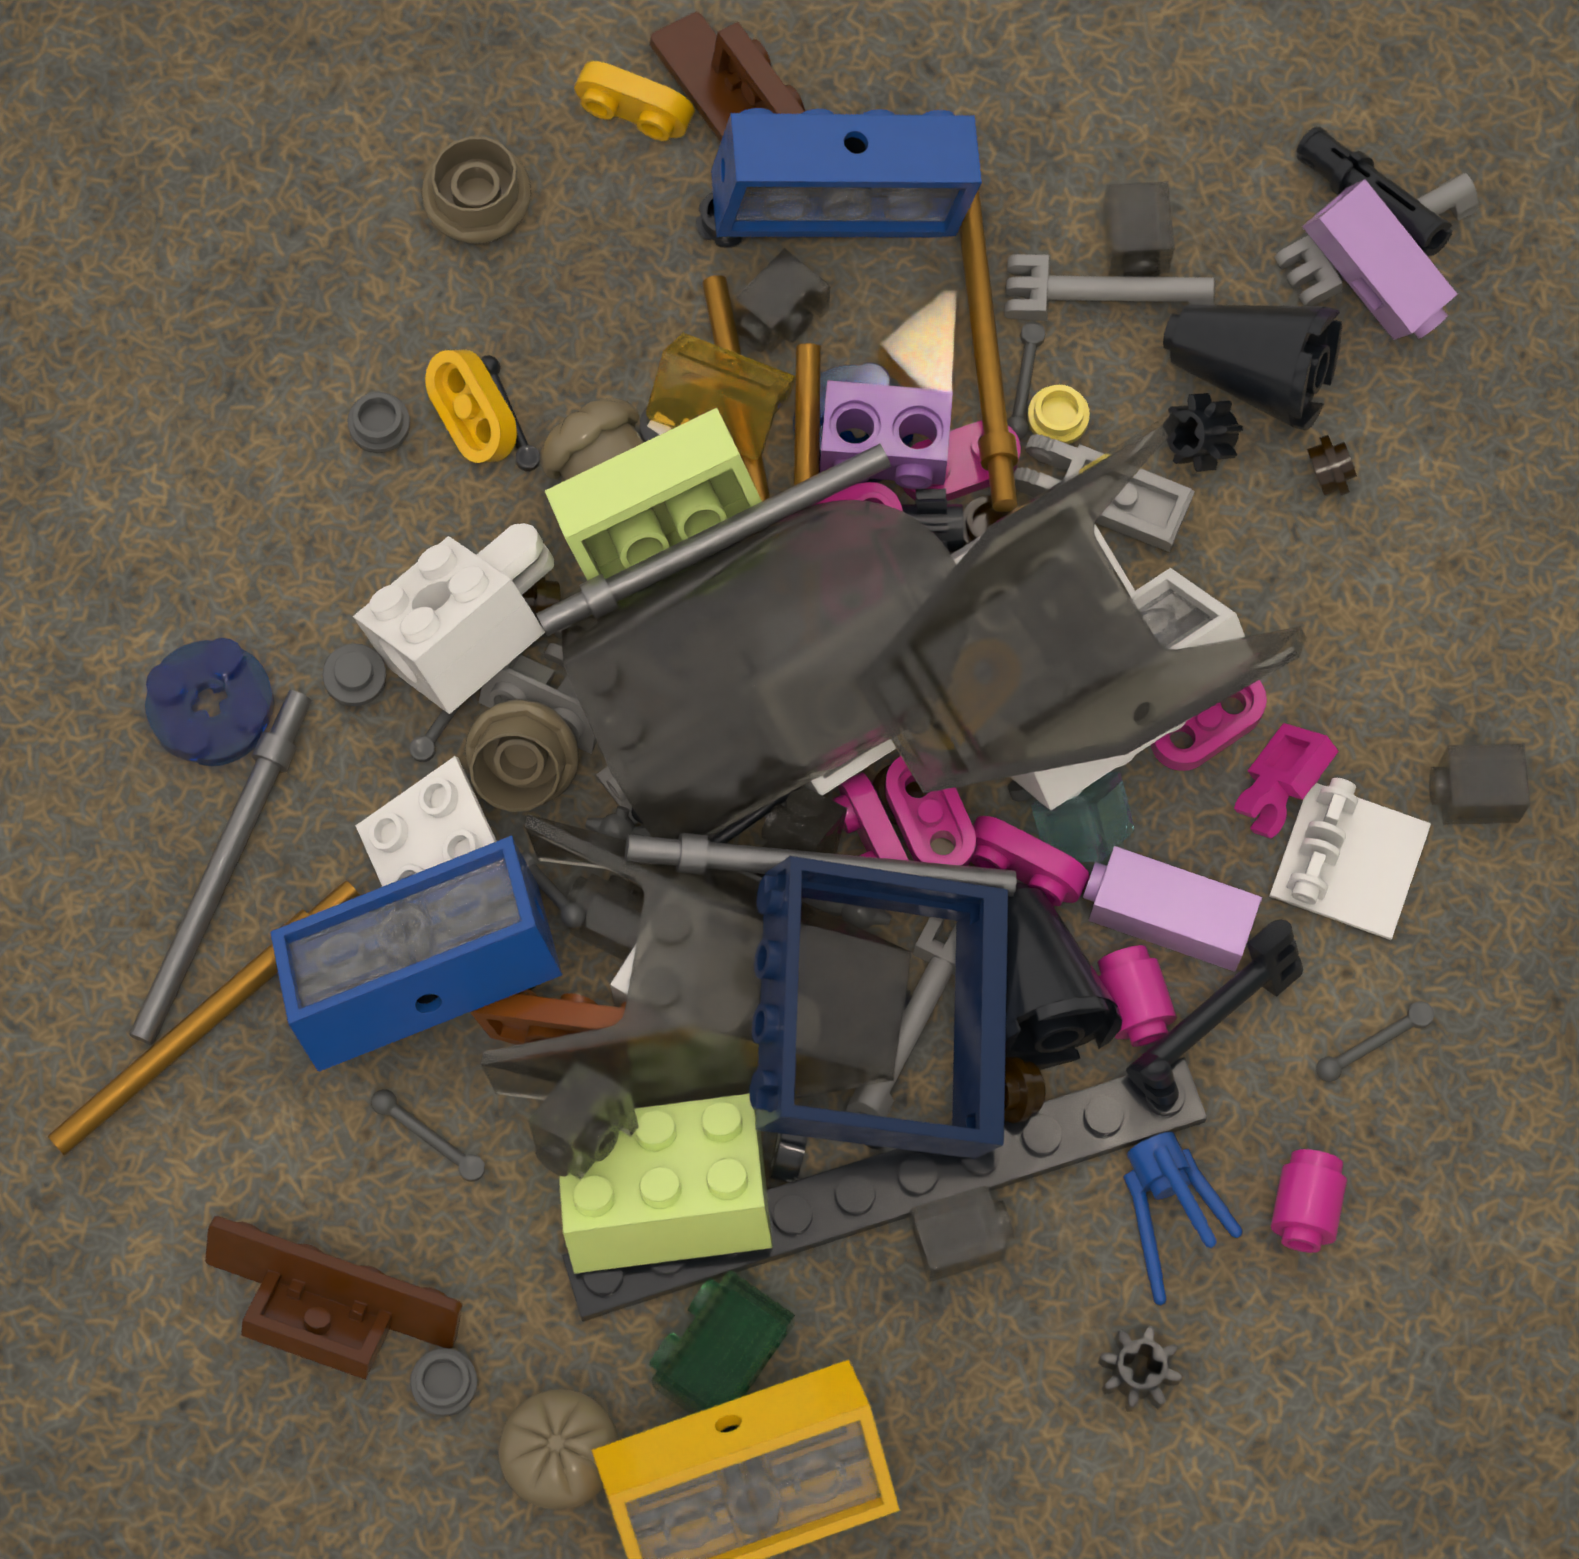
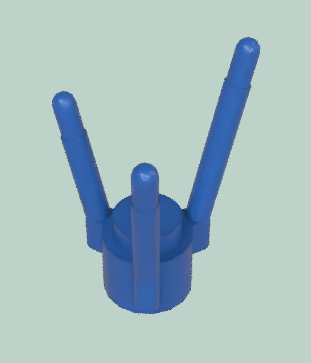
(1166, 1171)

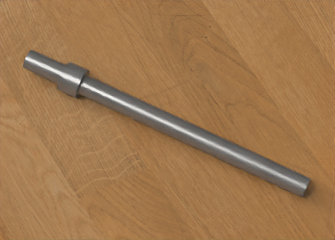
(601, 595)
(272, 755)
(694, 854)

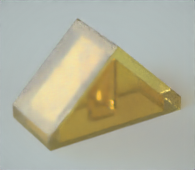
(922, 348)

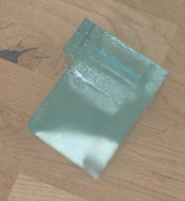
(1089, 823)

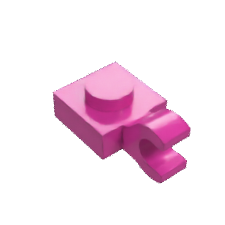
(1283, 769)

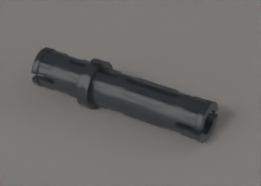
(1347, 168)

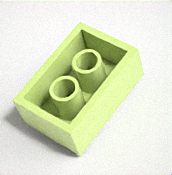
(653, 496)
(672, 1189)

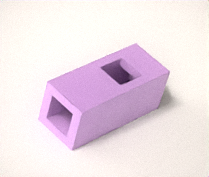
(1381, 262)
(1172, 907)

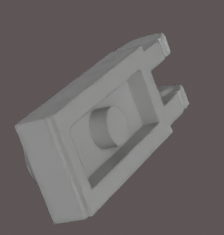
(1145, 509)

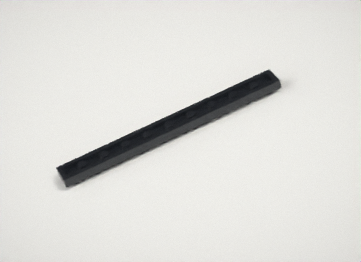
(893, 1182)

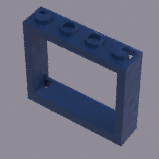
(978, 1011)

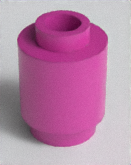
(1140, 994)
(1309, 1200)

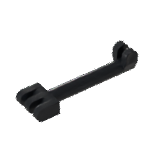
(1273, 967)

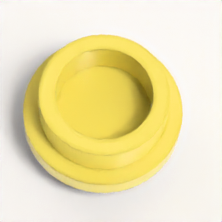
(1058, 413)

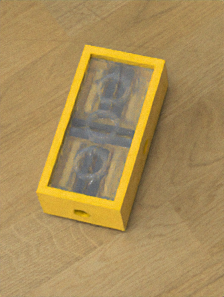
(751, 1473)

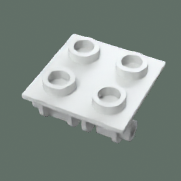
(426, 825)
(1350, 859)

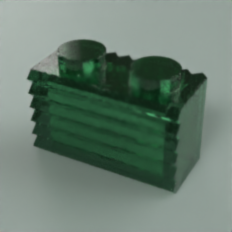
(723, 1346)

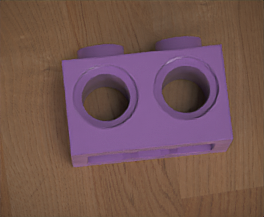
(888, 417)

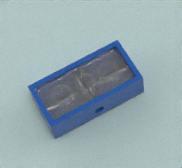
(845, 174)
(414, 954)

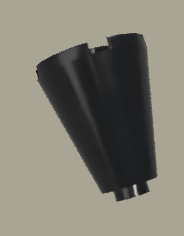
(1260, 354)
(1051, 987)

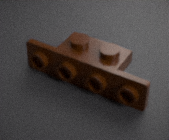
(722, 71)
(323, 1303)

